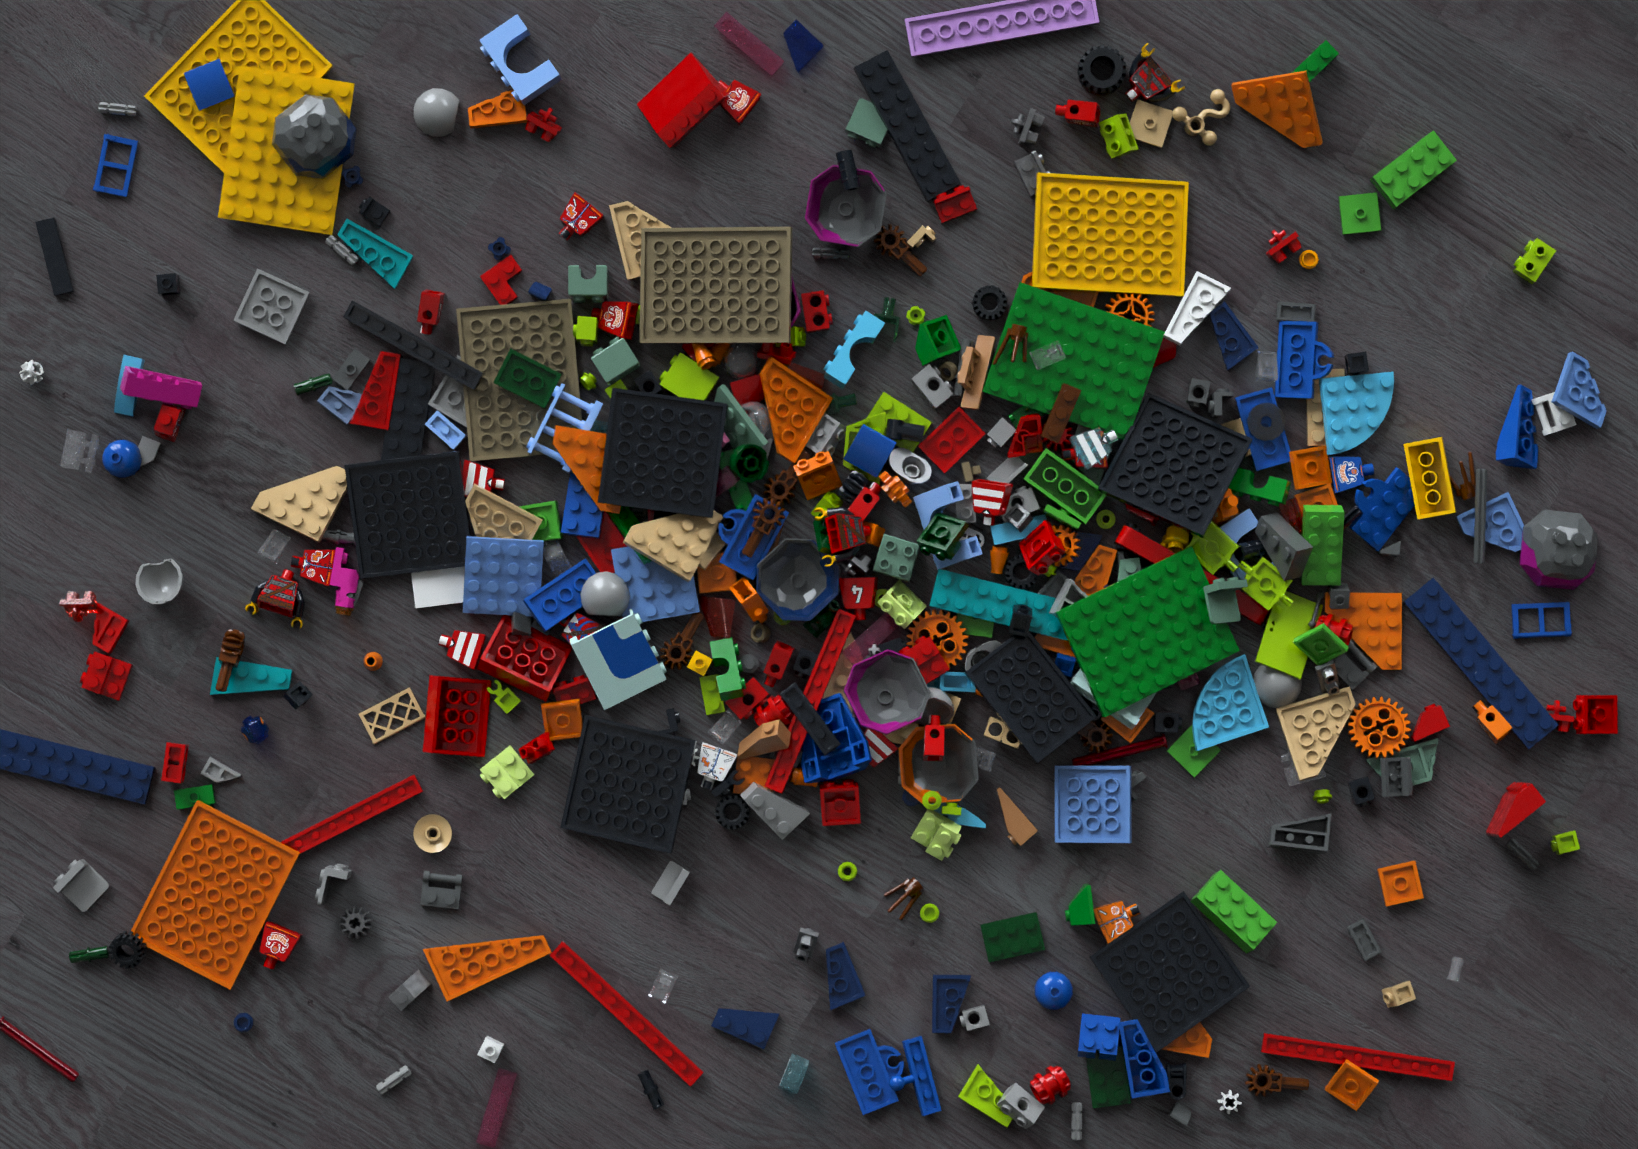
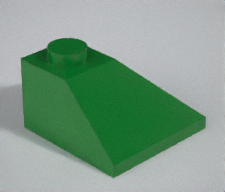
(936, 340)
(1080, 908)

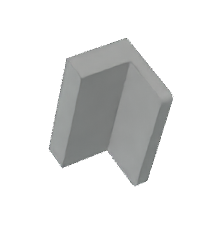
(1007, 470)
(670, 882)

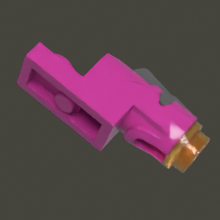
(348, 583)

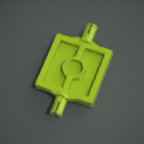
(1214, 549)
(1265, 584)

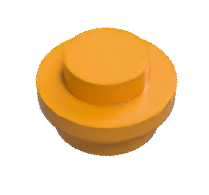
(1308, 259)

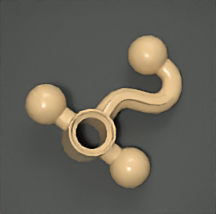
(1208, 137)

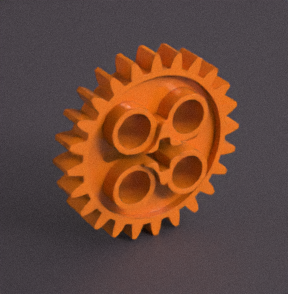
(931, 624)
(1370, 712)

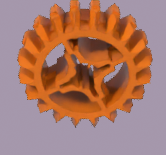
(1131, 300)

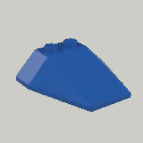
(846, 759)

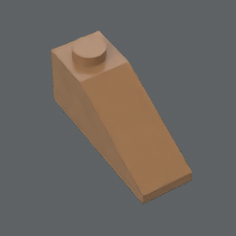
(765, 739)
(1016, 822)

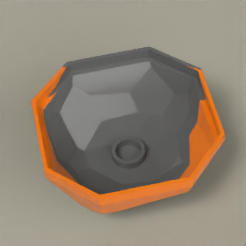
(949, 777)

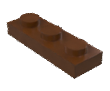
(1060, 413)

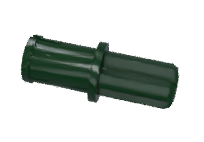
(313, 384)
(89, 954)

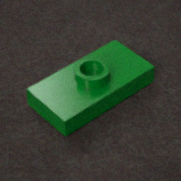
(187, 797)

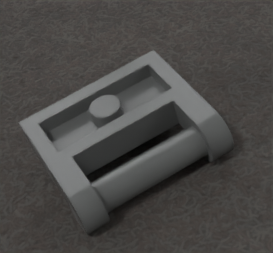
(1349, 671)
(441, 896)

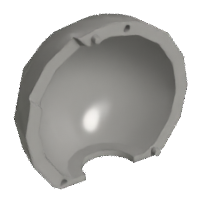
(436, 112)
(159, 581)
(605, 595)
(1275, 687)
(937, 704)

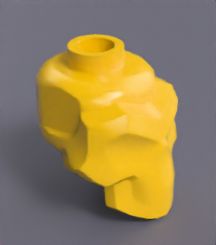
(1175, 539)

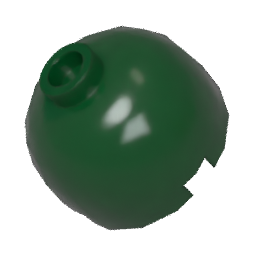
(749, 462)

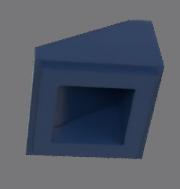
(540, 291)

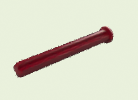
(1121, 751)
(38, 1050)

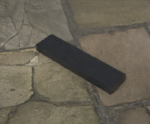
(54, 256)
(810, 719)

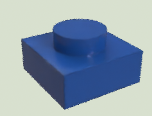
(1065, 664)

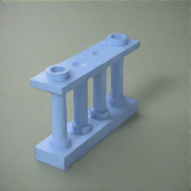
(592, 409)

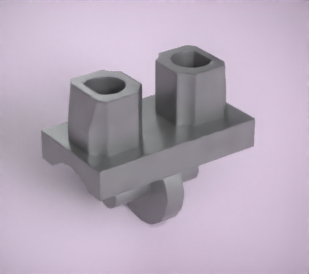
(1034, 119)
(855, 566)
(1328, 678)
(805, 944)

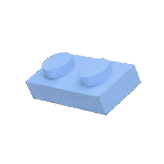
(445, 430)

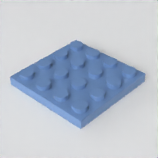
(501, 574)
(652, 588)
(1093, 804)

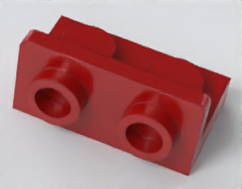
(954, 204)
(579, 689)

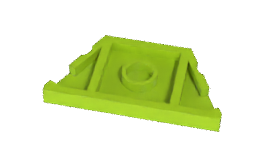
(875, 422)

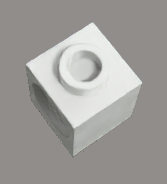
(490, 1049)

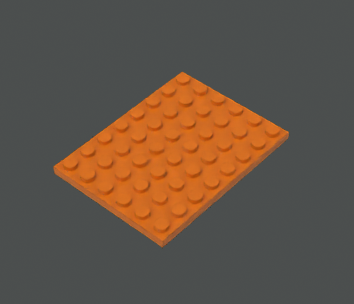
(214, 894)

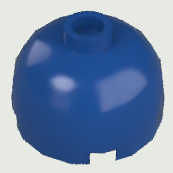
(122, 458)
(1053, 990)

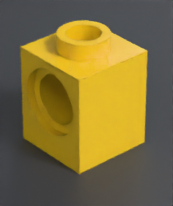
(700, 663)

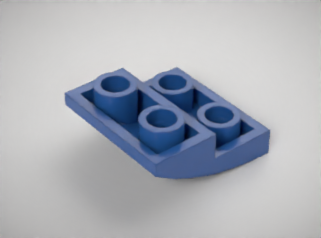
(209, 84)
(869, 450)

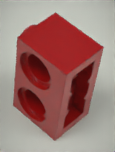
(811, 312)
(175, 762)

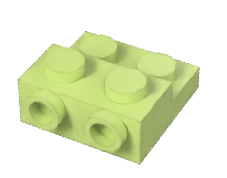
(901, 604)
(506, 772)
(937, 834)

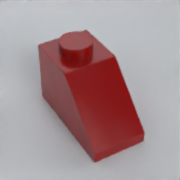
(1430, 722)

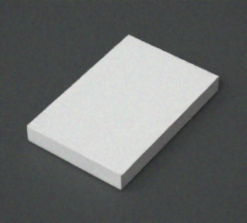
(438, 587)

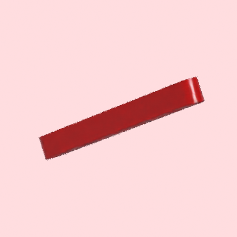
(1154, 552)

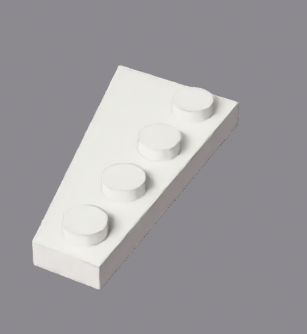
(1195, 306)

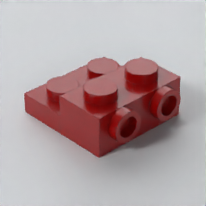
(1041, 548)
(927, 658)
(106, 675)
(1596, 714)
(840, 803)

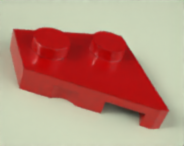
(108, 628)

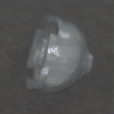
(741, 361)
(759, 415)

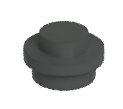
(749, 663)

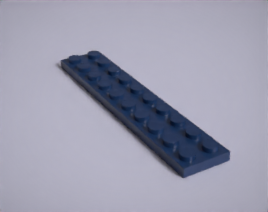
(1480, 663)
(75, 767)

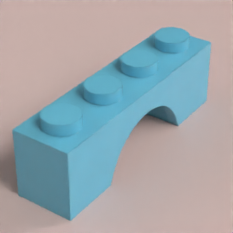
(841, 368)

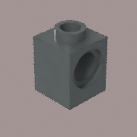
(1202, 385)

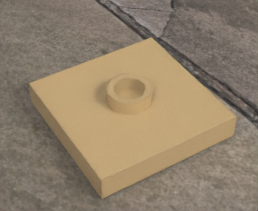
(1150, 123)

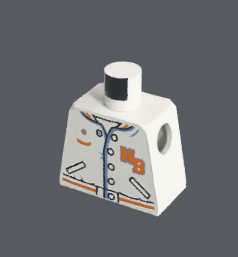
(714, 764)

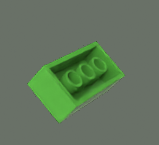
(1413, 169)
(1064, 486)
(1324, 531)
(1233, 911)

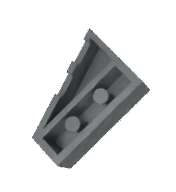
(1284, 545)
(1303, 835)

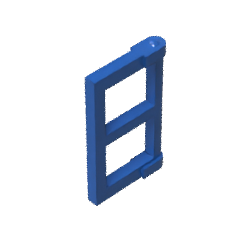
(129, 168)
(1515, 621)

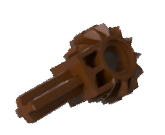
(899, 249)
(787, 480)
(762, 525)
(682, 643)
(229, 657)
(1087, 731)
(1274, 1081)

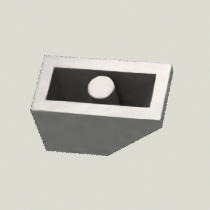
(409, 990)

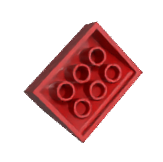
(682, 100)
(525, 661)
(456, 716)
(1514, 807)

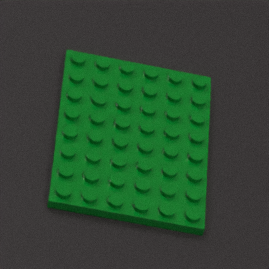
(1104, 359)
(1145, 632)

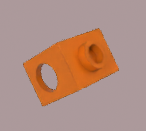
(876, 534)

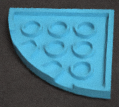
(1354, 408)
(1227, 706)

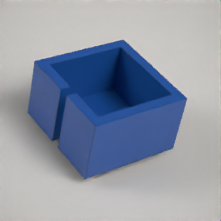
(1100, 1034)

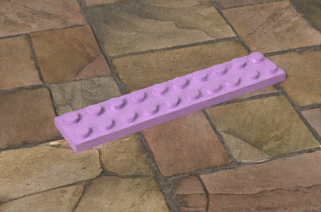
(995, 23)

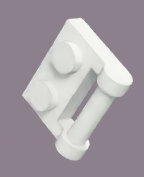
(1561, 418)

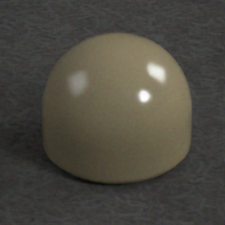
(951, 367)
(766, 633)

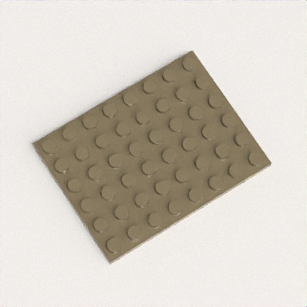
(716, 285)
(496, 418)

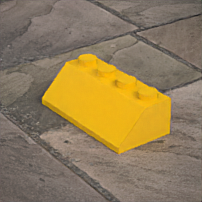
(1430, 478)

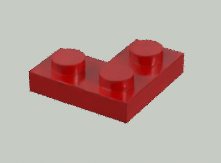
(497, 279)

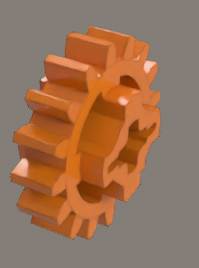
(895, 489)
(1065, 536)

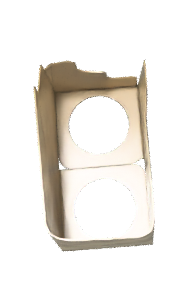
(1003, 736)

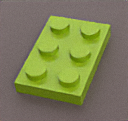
(899, 411)

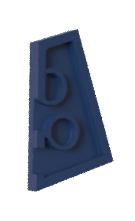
(1231, 336)
(842, 977)
(947, 1000)
(747, 1025)

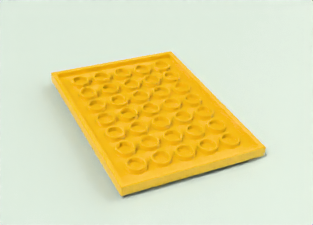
(243, 36)
(256, 178)
(1110, 234)

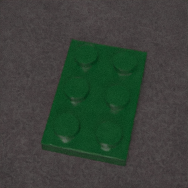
(527, 378)
(1012, 937)
(1108, 1080)

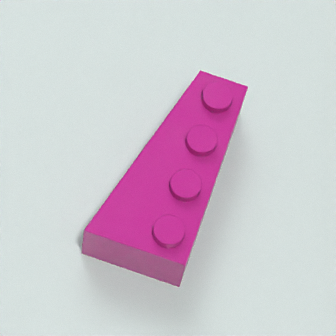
(160, 387)

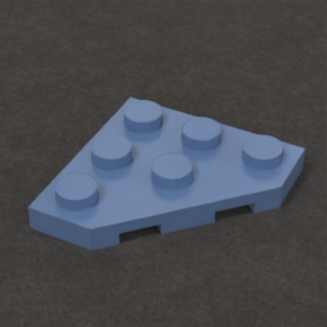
(1579, 392)
(1502, 523)

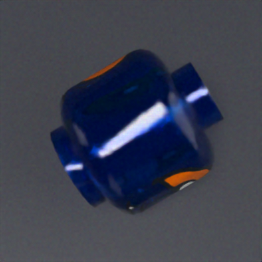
(254, 729)

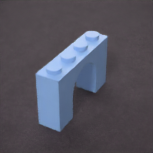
(525, 85)
(936, 501)
(1235, 530)

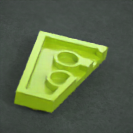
(984, 1095)

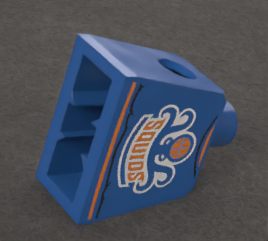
(1348, 472)

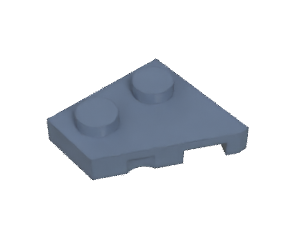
(340, 403)

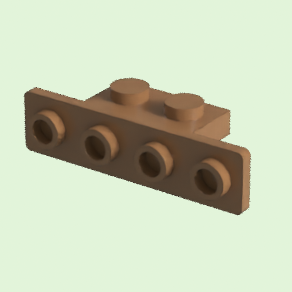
(975, 371)

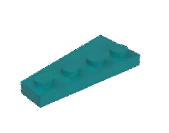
(380, 254)
(253, 677)

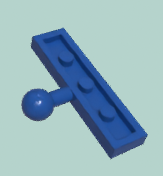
(920, 1076)

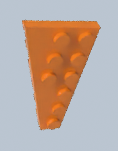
(1090, 580)
(475, 964)

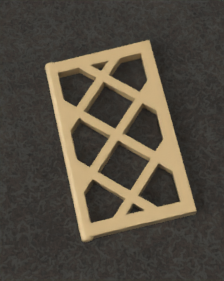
(377, 708)

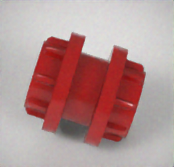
(1341, 629)
(774, 711)
(1049, 1085)

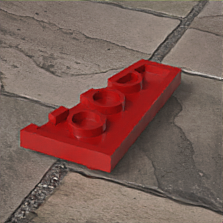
(377, 398)

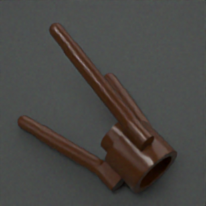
(1017, 334)
(1468, 488)
(912, 888)

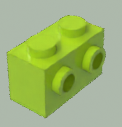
(1118, 136)
(1534, 260)
(586, 330)

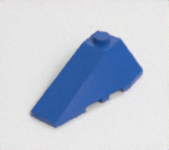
(1516, 438)
(1143, 1066)

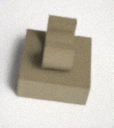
(969, 471)

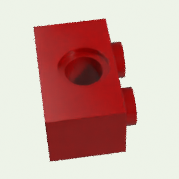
(757, 691)

